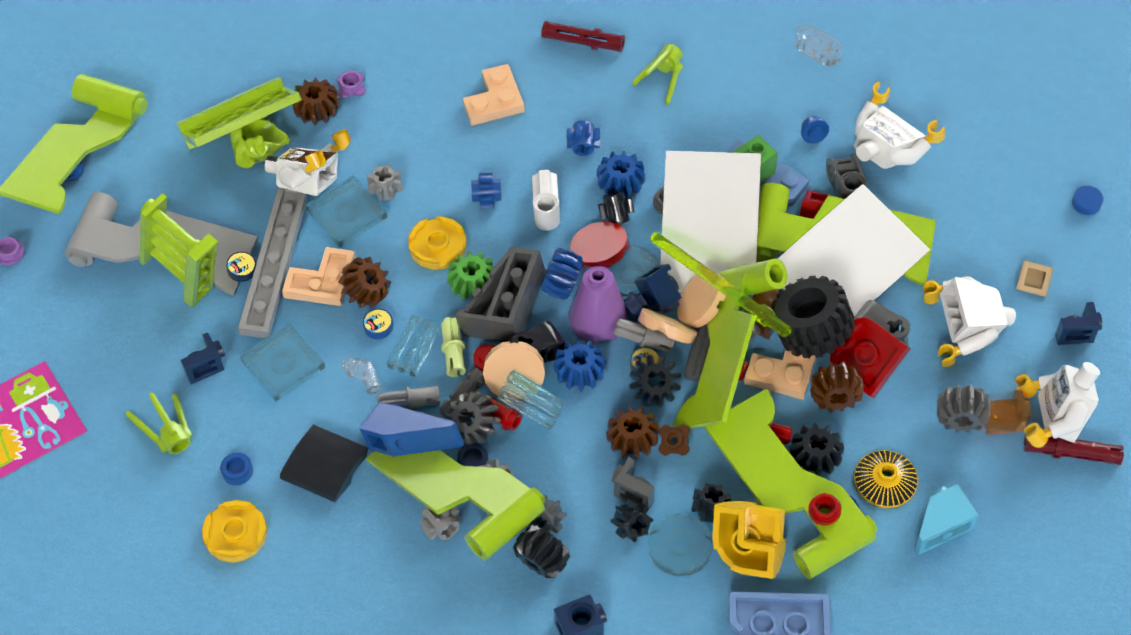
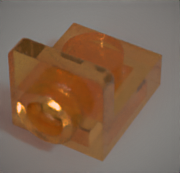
(1008, 415)

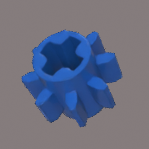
(583, 138)
(486, 190)

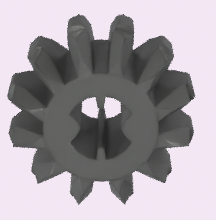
(963, 408)
(483, 416)

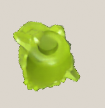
(257, 142)

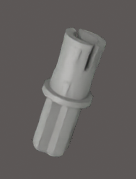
(643, 335)
(411, 397)

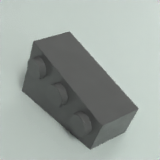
(505, 299)

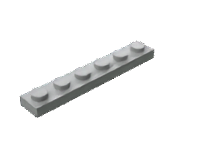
(273, 263)

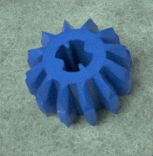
(621, 174)
(562, 273)
(579, 365)

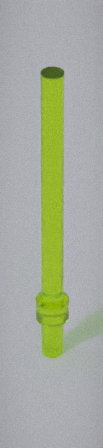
(763, 314)

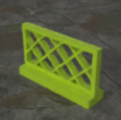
(236, 112)

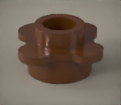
(681, 446)

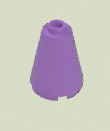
(597, 306)

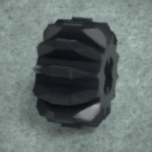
(654, 370)
(817, 449)
(541, 551)

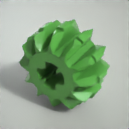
(468, 274)

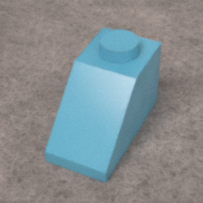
(945, 518)

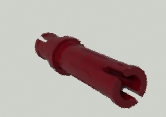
(613, 41)
(1079, 449)

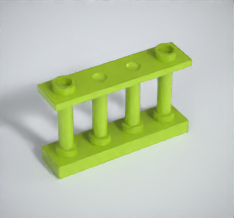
(173, 247)

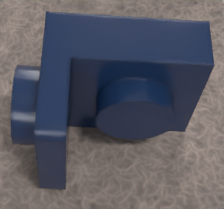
(1079, 329)
(205, 362)

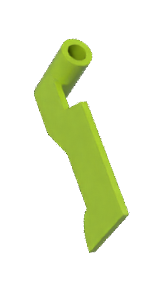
(62, 148)
(781, 230)
(729, 341)
(444, 484)
(783, 484)

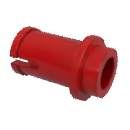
(509, 417)

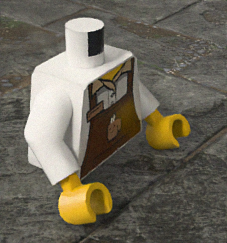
(308, 169)

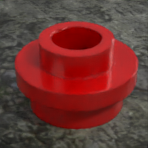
(824, 501)

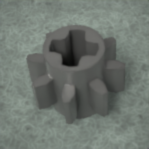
(551, 517)

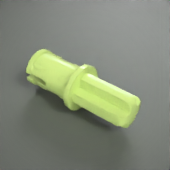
(453, 347)

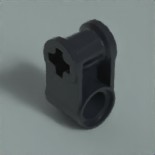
(543, 338)

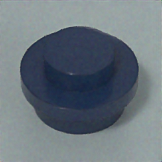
(636, 303)

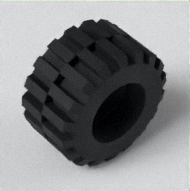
(817, 315)

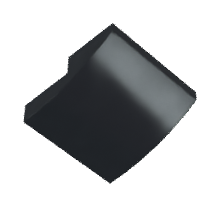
(323, 463)

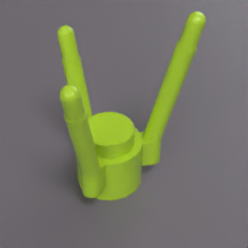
(666, 61)
(173, 436)

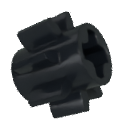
(616, 207)
(706, 499)
(631, 520)

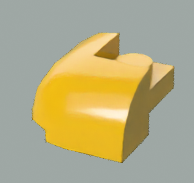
(749, 537)

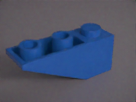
(406, 432)

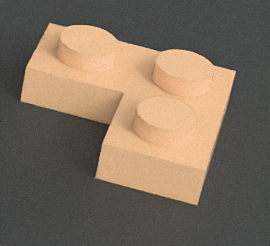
(499, 102)
(319, 285)
(780, 376)

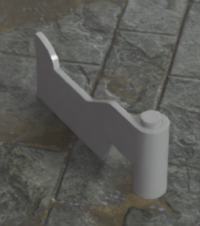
(120, 243)

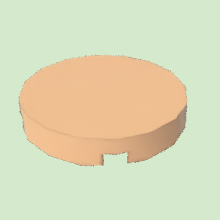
(699, 302)
(669, 326)
(512, 356)

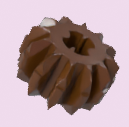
(317, 101)
(364, 282)
(836, 387)
(632, 432)

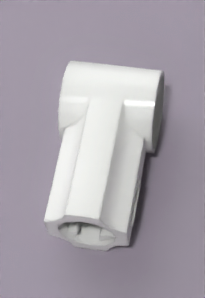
(545, 200)

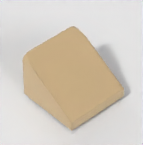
(1034, 278)

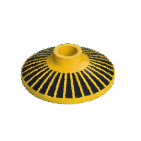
(884, 490)

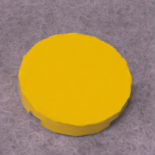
(437, 242)
(234, 531)

